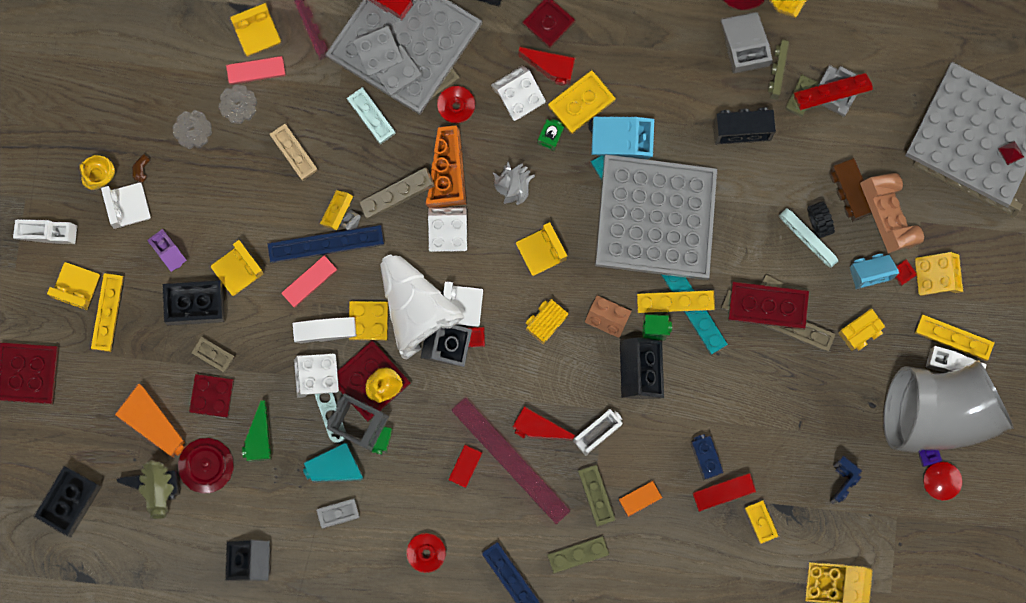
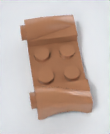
(887, 212)

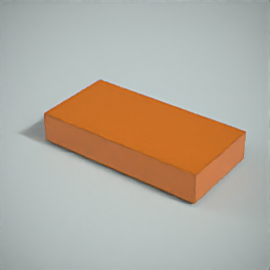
(640, 498)

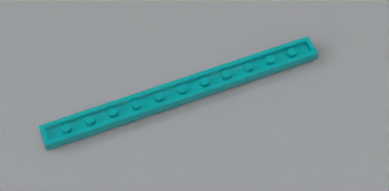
(699, 320)

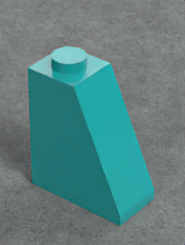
(333, 466)

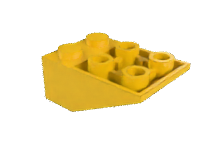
(838, 583)

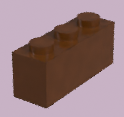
(848, 180)

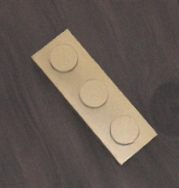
(293, 152)

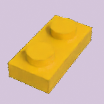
(336, 210)
(761, 522)

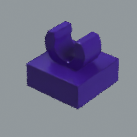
(929, 457)

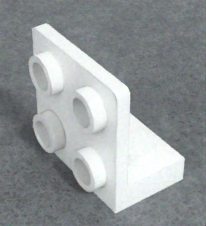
(519, 92)
(126, 205)
(447, 229)
(467, 301)
(316, 374)

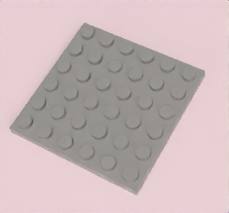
(430, 33)
(967, 128)
(656, 217)

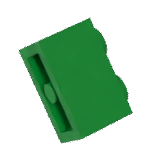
(656, 327)

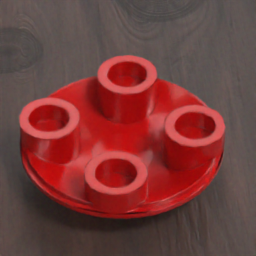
(942, 481)

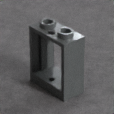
(373, 431)

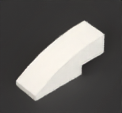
(45, 231)
(324, 330)

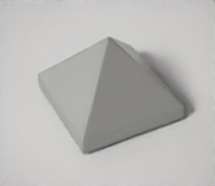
(350, 220)

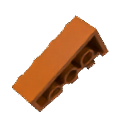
(447, 170)

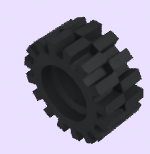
(821, 219)

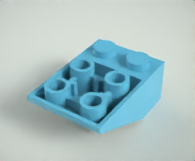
(623, 137)

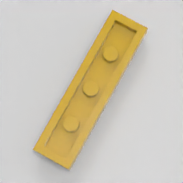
(676, 301)
(107, 312)
(954, 337)

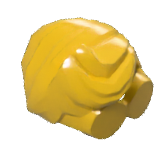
(96, 172)
(383, 385)

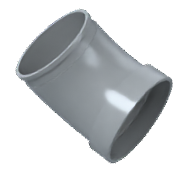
(942, 409)

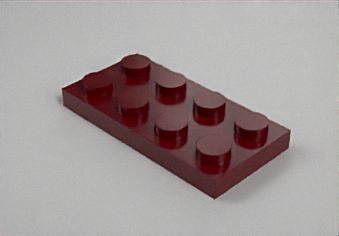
(768, 305)

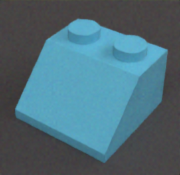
(873, 271)

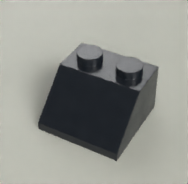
(447, 346)
(247, 560)

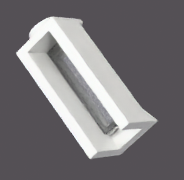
(598, 431)

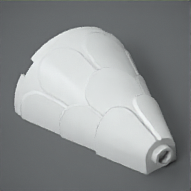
(414, 305)

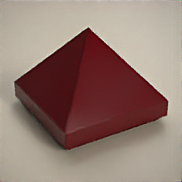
(1011, 153)

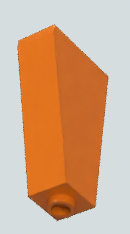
(148, 419)

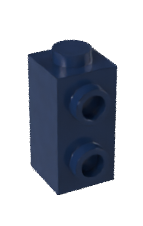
(706, 457)

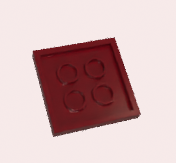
(27, 373)
(355, 373)

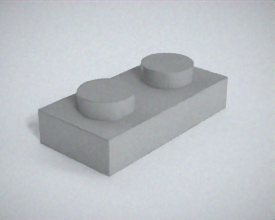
(338, 513)

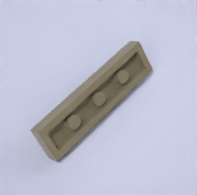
(397, 193)

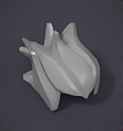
(513, 183)

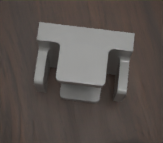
(842, 105)

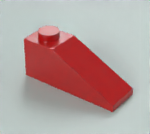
(553, 66)
(536, 427)

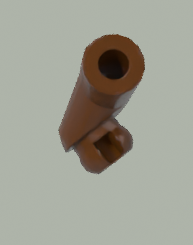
(137, 169)

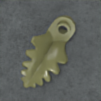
(155, 489)

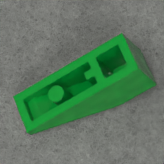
(258, 441)

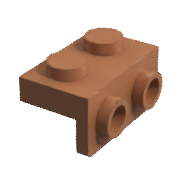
(608, 316)

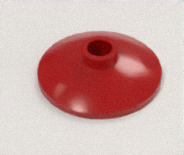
(452, 96)
(426, 542)

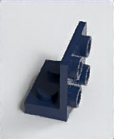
(845, 468)

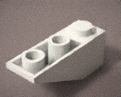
(947, 360)

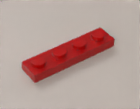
(833, 91)

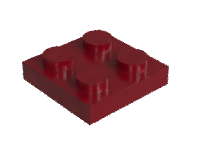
(548, 22)
(211, 396)

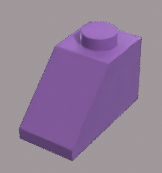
(167, 250)

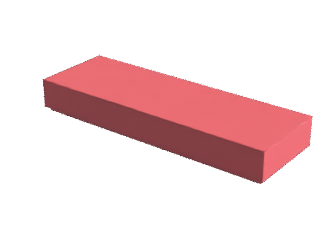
(255, 70)
(309, 281)

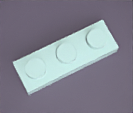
(371, 116)

